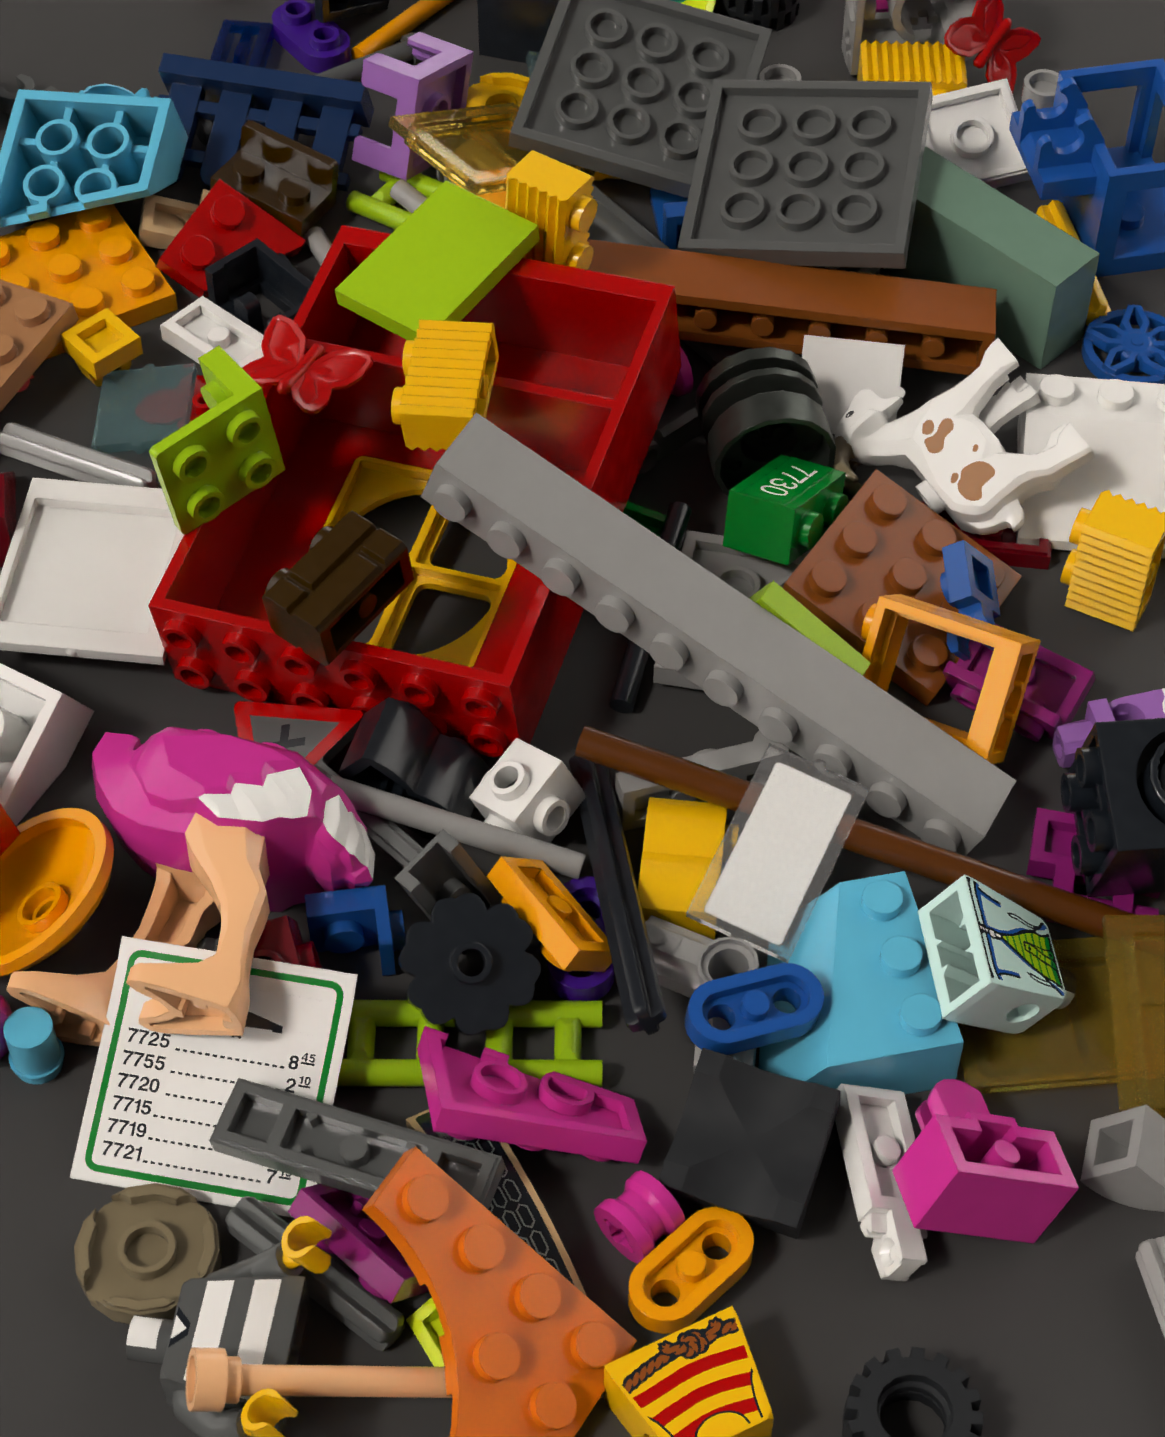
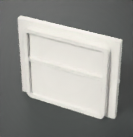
(87, 571)

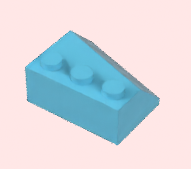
(85, 152)
(879, 995)

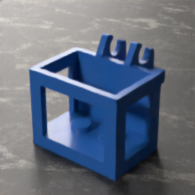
(1108, 192)

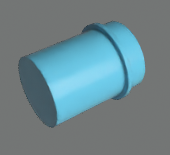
(33, 1046)

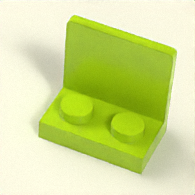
(222, 450)

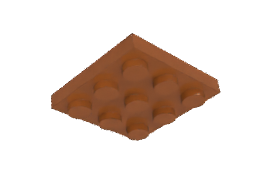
(880, 548)

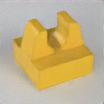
(101, 345)

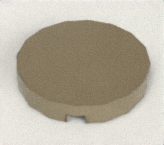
(143, 1250)

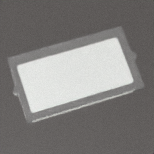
(778, 852)

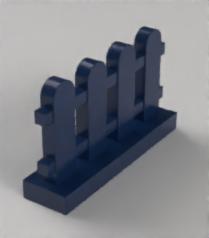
(274, 98)

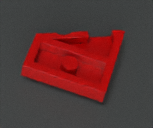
(217, 229)

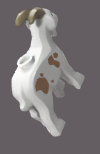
(955, 446)

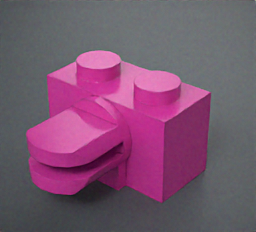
(981, 1170)

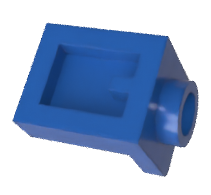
(355, 919)

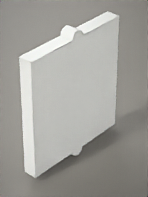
(849, 366)

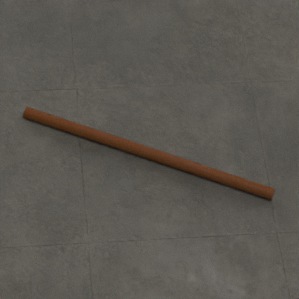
(864, 839)

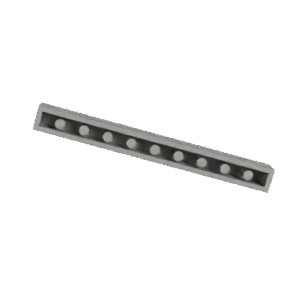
(715, 636)

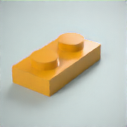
(558, 921)

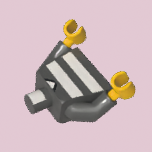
(250, 1310)

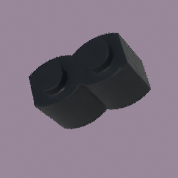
(408, 757)

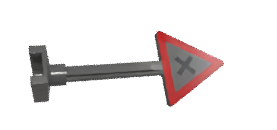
(318, 735)

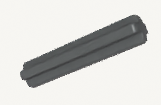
(334, 1289)

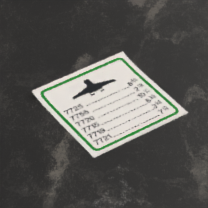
(163, 1093)

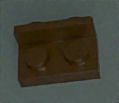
(282, 177)

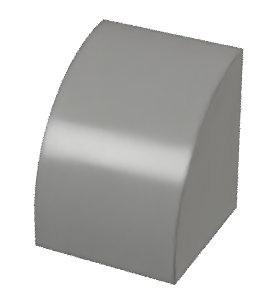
(1127, 1158)

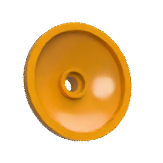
(51, 884)

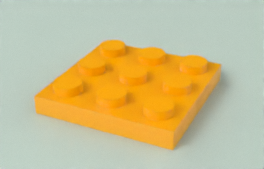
(89, 262)

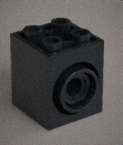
(1119, 807)

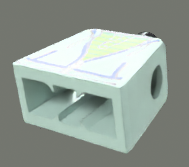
(991, 959)

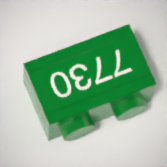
(783, 509)

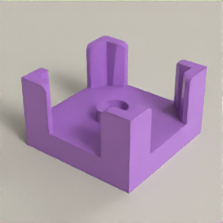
(430, 86)

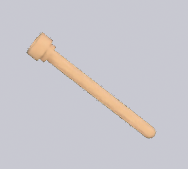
(221, 1380)

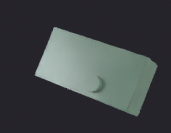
(987, 240)

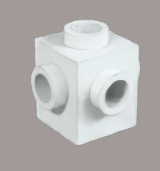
(528, 793)

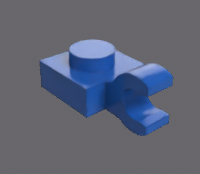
(970, 588)

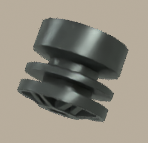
(761, 408)

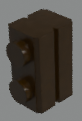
(337, 587)

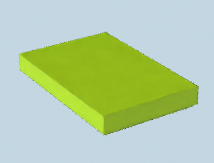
(438, 262)

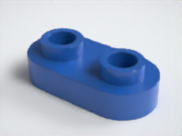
(749, 1008)

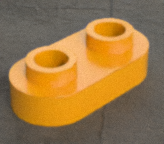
(685, 1271)

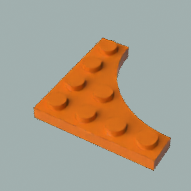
(518, 1336)

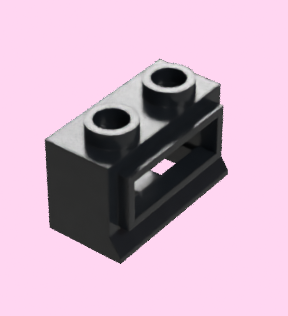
(252, 271)

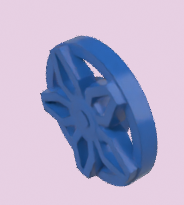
(1127, 347)

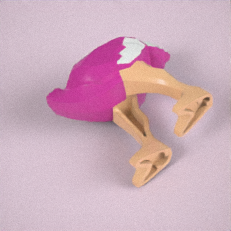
(228, 839)

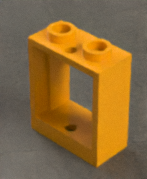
(1004, 680)

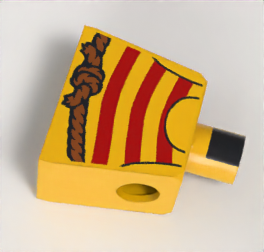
(691, 1384)

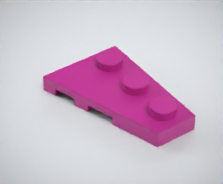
(500, 1104)

